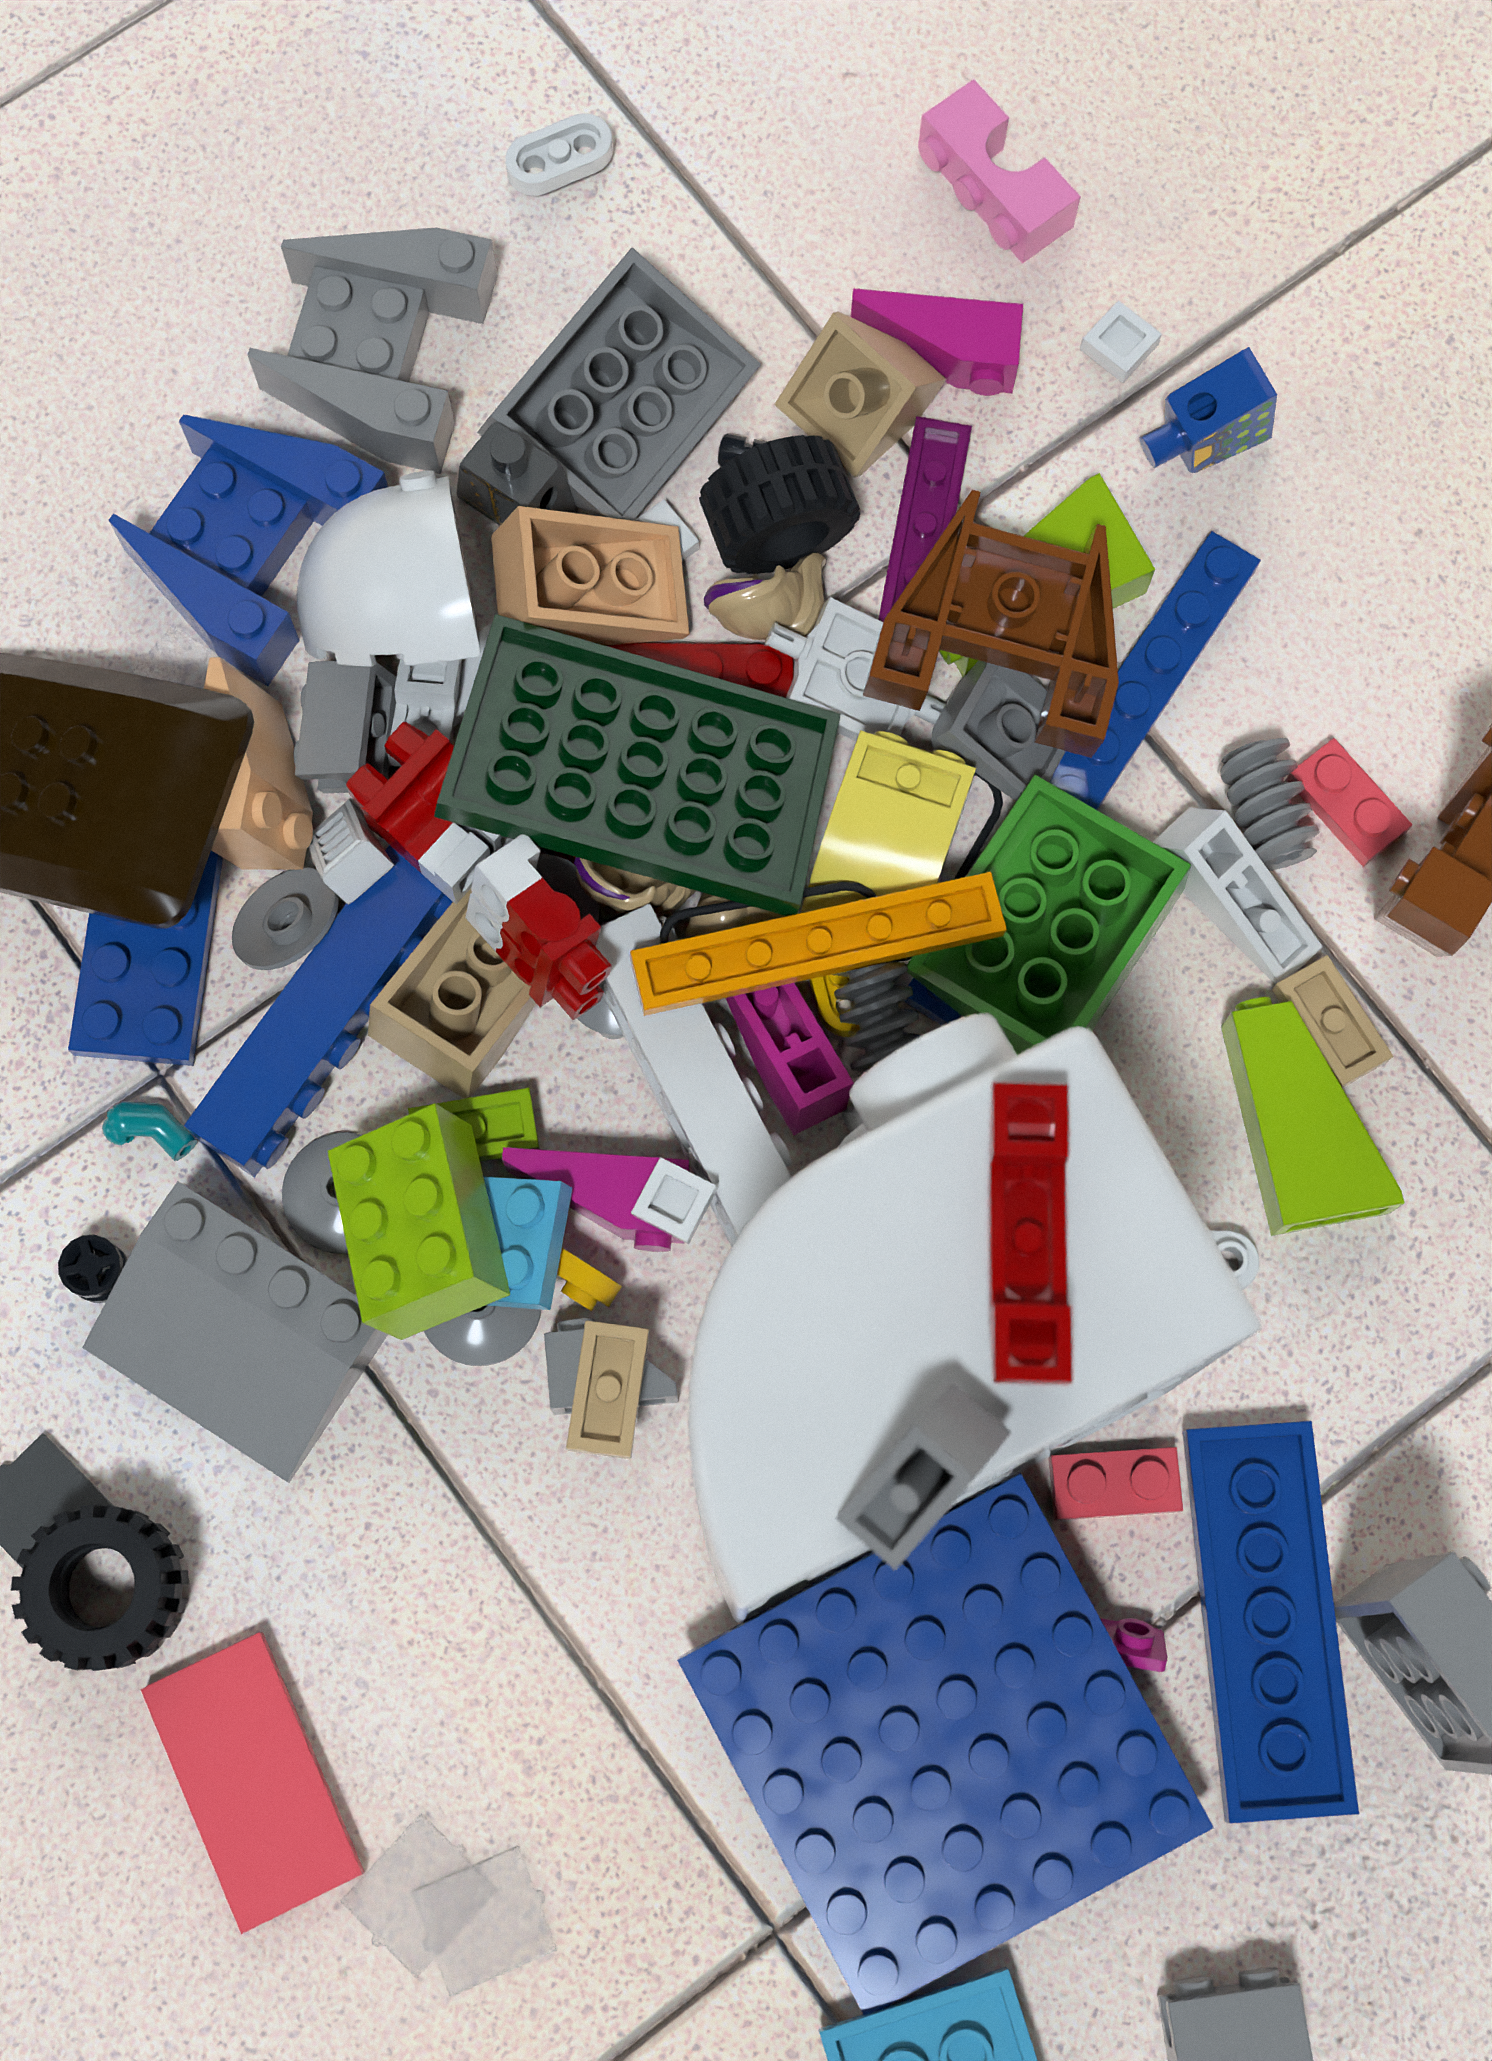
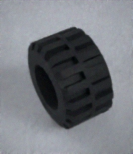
(779, 504)
(47, 1577)

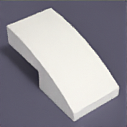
(427, 697)

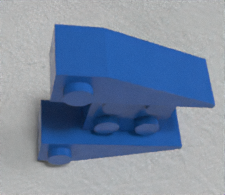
(238, 528)

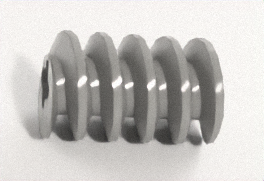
(1266, 802)

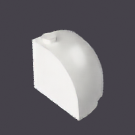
(389, 579)

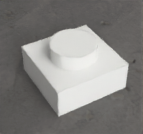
(1120, 341)
(674, 1200)

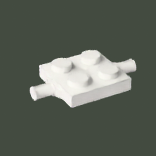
(834, 668)

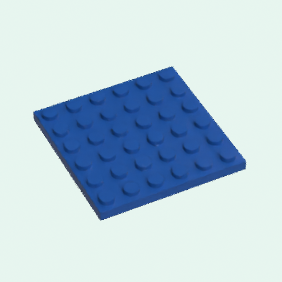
(944, 1745)

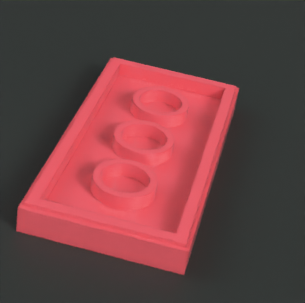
(252, 1782)

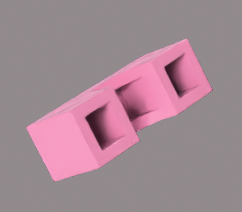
(1020, 207)

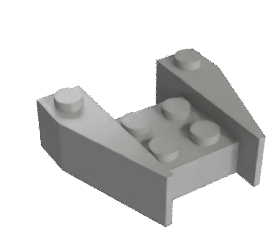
(364, 333)

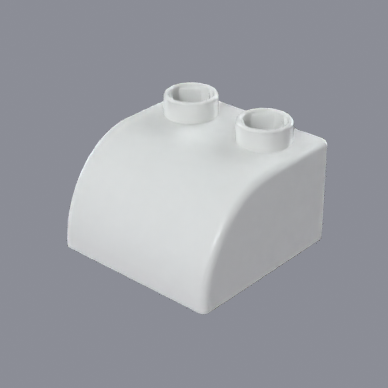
(872, 1296)

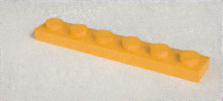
(817, 943)

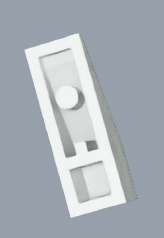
(1239, 892)

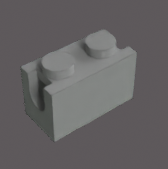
(344, 723)
(1236, 2022)

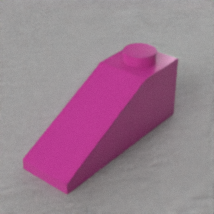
(963, 339)
(792, 1055)
(602, 1188)

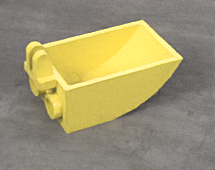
(890, 819)

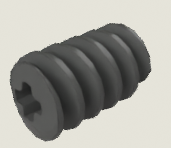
(876, 1012)

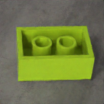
(417, 1223)

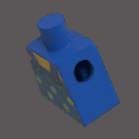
(1215, 415)

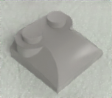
(994, 727)

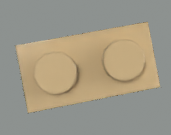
(1335, 1020)
(608, 1390)

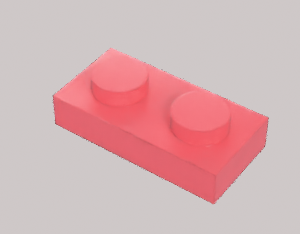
(1349, 802)
(1115, 1483)

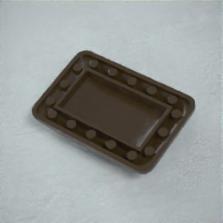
(112, 787)

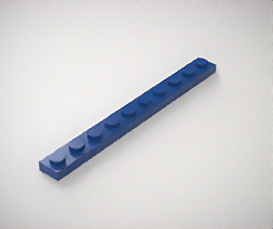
(1144, 688)

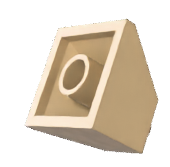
(859, 391)

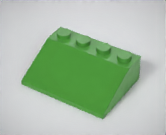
(1077, 918)

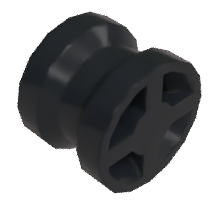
(83, 1263)

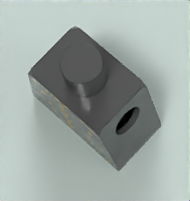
(511, 473)

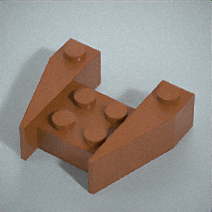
(1013, 608)
(1451, 888)

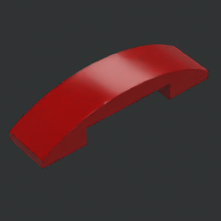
(1028, 1234)

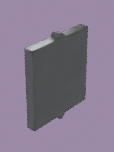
(36, 1490)

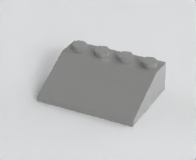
(626, 389)
(233, 1332)
(1430, 1646)

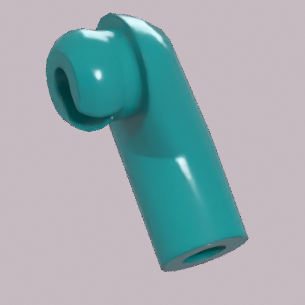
(148, 1120)

